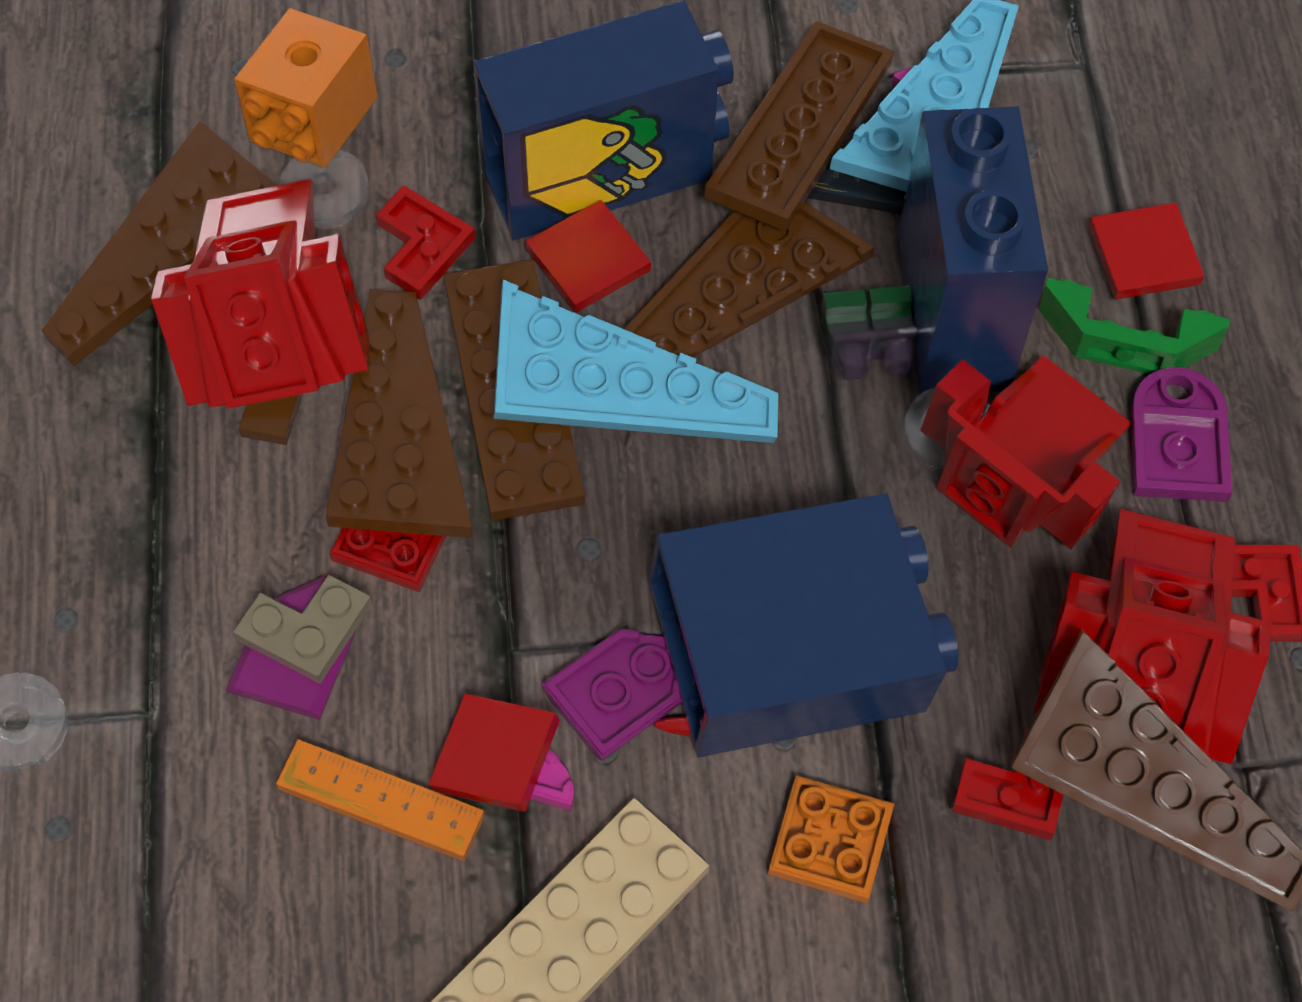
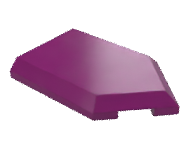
(277, 685)
(615, 690)

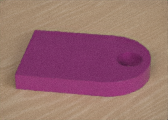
(1180, 444)

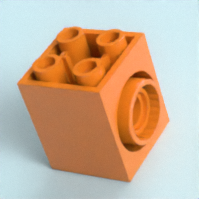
(306, 87)

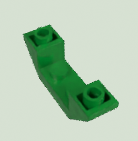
(1105, 342)

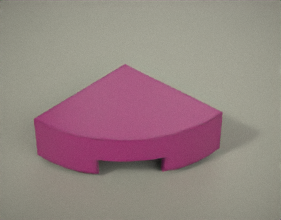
(554, 784)

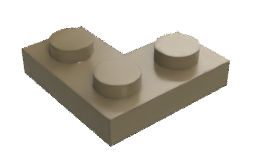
(306, 640)

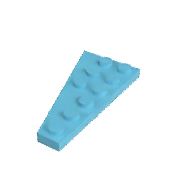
(953, 75)
(602, 376)

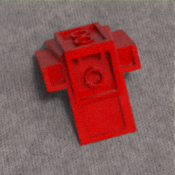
(261, 303)
(1029, 454)
(1170, 628)

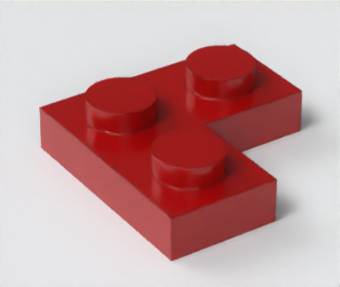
(431, 238)
(1275, 583)
(1007, 799)

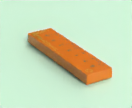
(381, 800)

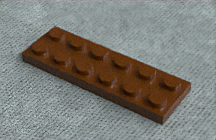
(799, 126)
(522, 462)

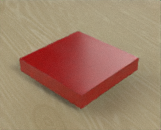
(1145, 251)
(588, 256)
(388, 555)
(494, 752)

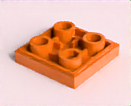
(831, 839)

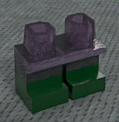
(869, 330)

